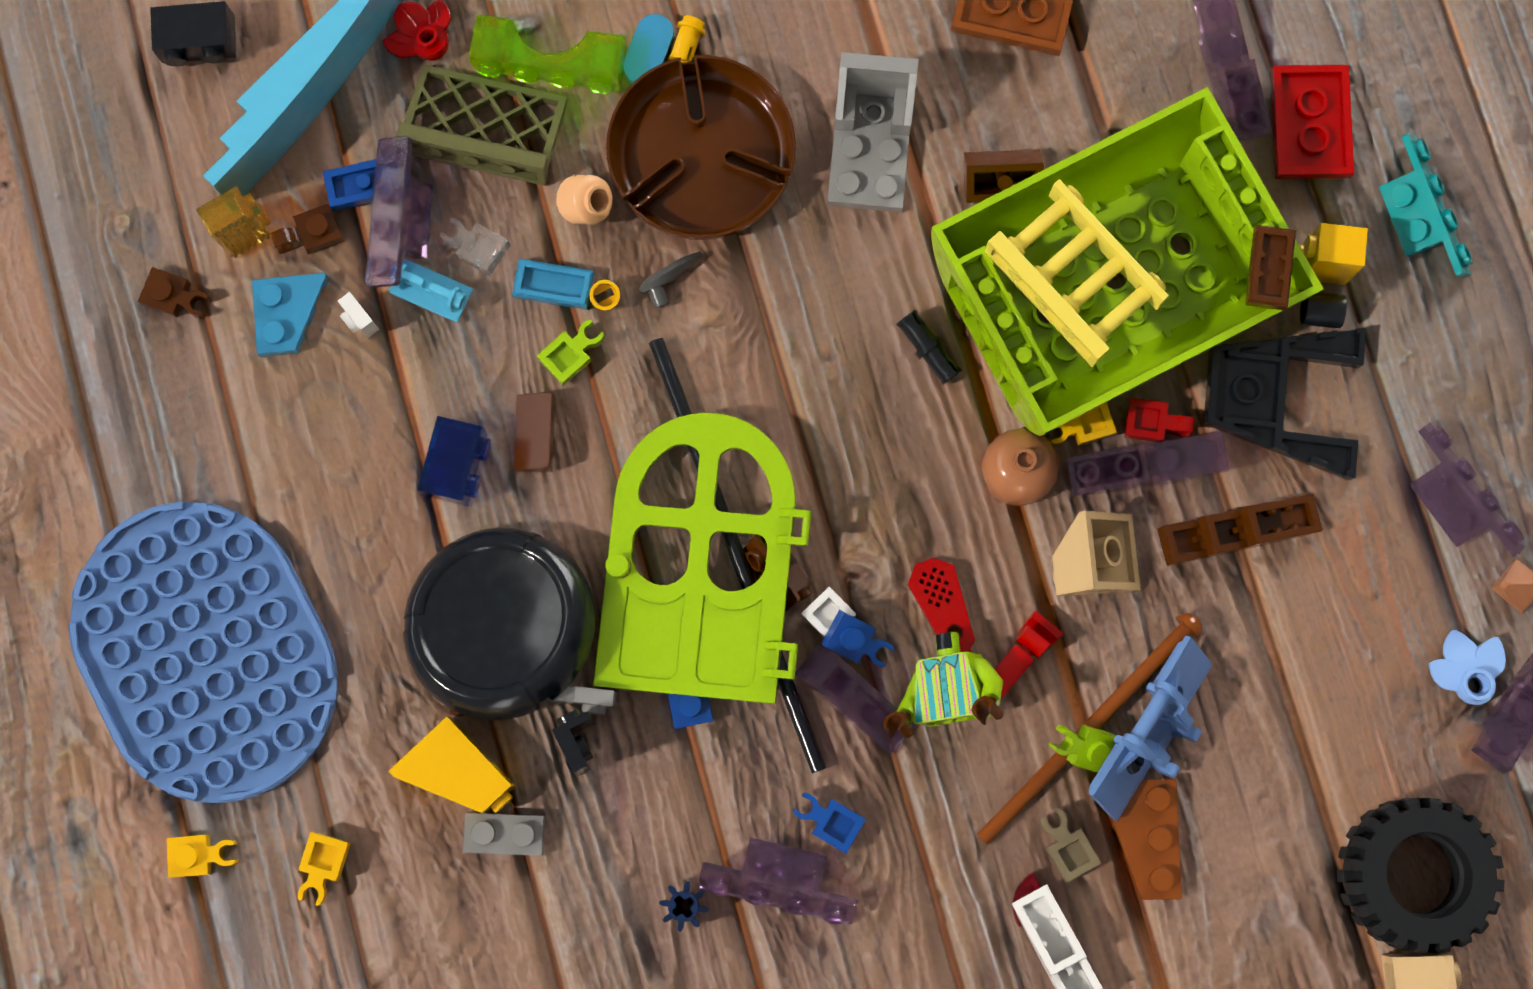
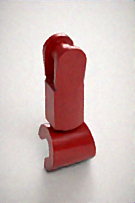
(1035, 639)

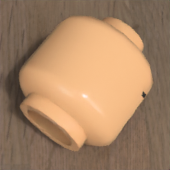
(584, 199)

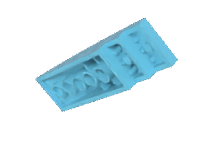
(296, 91)

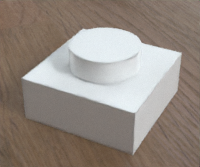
(356, 317)
(824, 609)

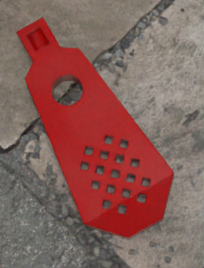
(947, 613)

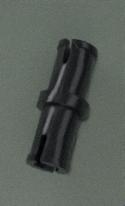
(929, 347)

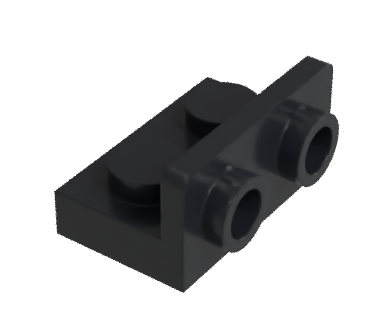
(574, 748)

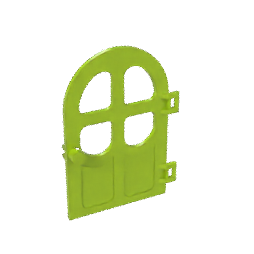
(691, 632)

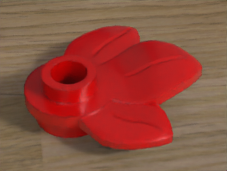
(416, 28)

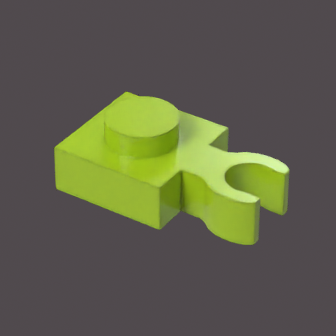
(567, 356)
(1085, 749)

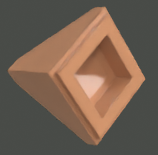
(1516, 586)

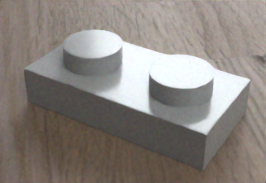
(504, 834)

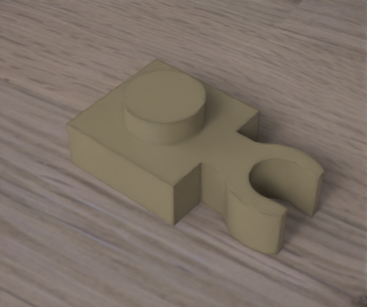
(1070, 851)

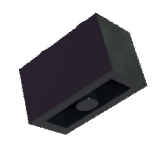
(193, 33)

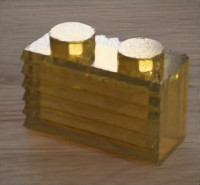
(235, 221)

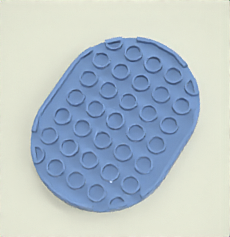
(203, 652)

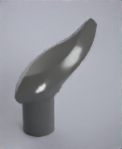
(668, 274)

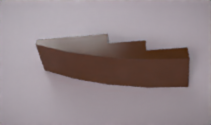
(1240, 529)

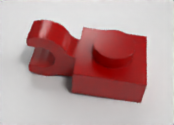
(1149, 421)

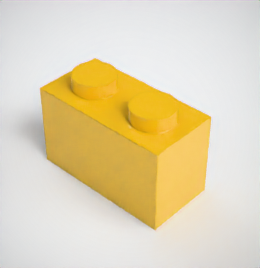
(1336, 252)

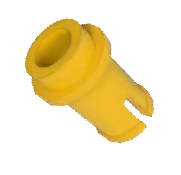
(687, 39)

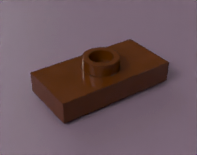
(1270, 267)

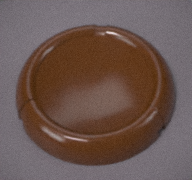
(701, 147)

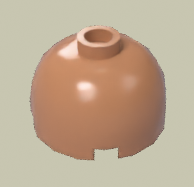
(1020, 467)

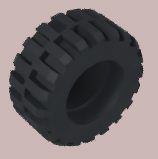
(1471, 865)

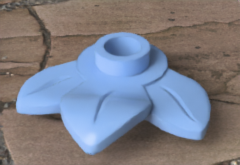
(1466, 662)

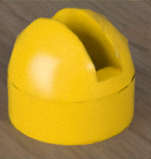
(609, 302)

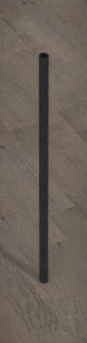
(740, 562)

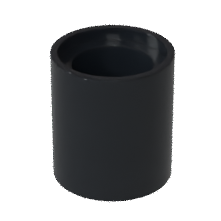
(1324, 310)

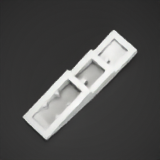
(1055, 941)

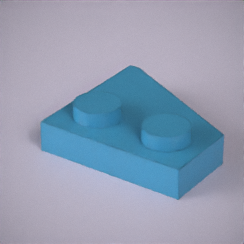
(284, 311)

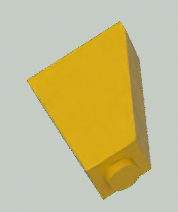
(456, 769)

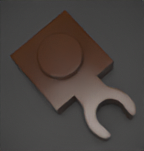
(169, 293)

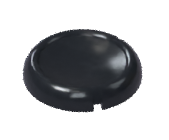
(499, 623)

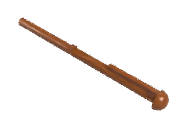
(1188, 625)

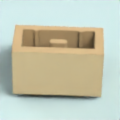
(1420, 971)

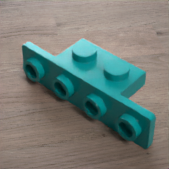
(1419, 210)

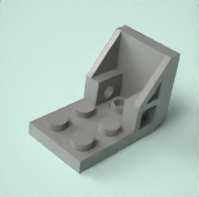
(872, 131)

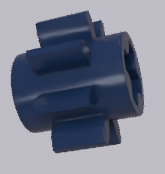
(695, 908)

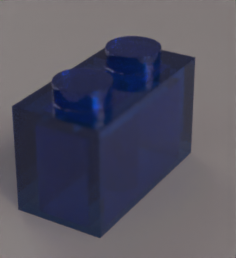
(454, 461)

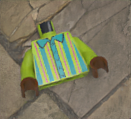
(948, 690)

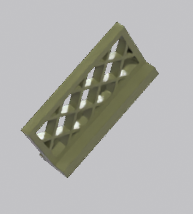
(482, 154)

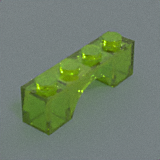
(591, 63)

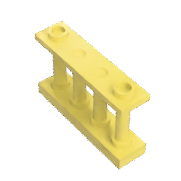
(1064, 310)

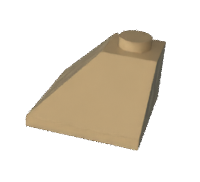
(1097, 556)

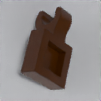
(314, 230)

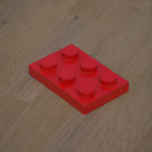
(1312, 122)

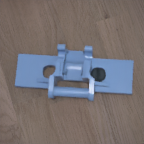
(1160, 722)

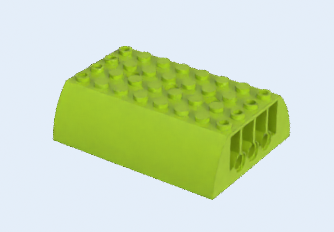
(1145, 185)

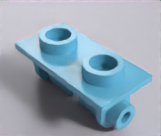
(431, 291)

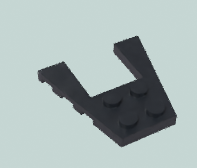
(1249, 395)

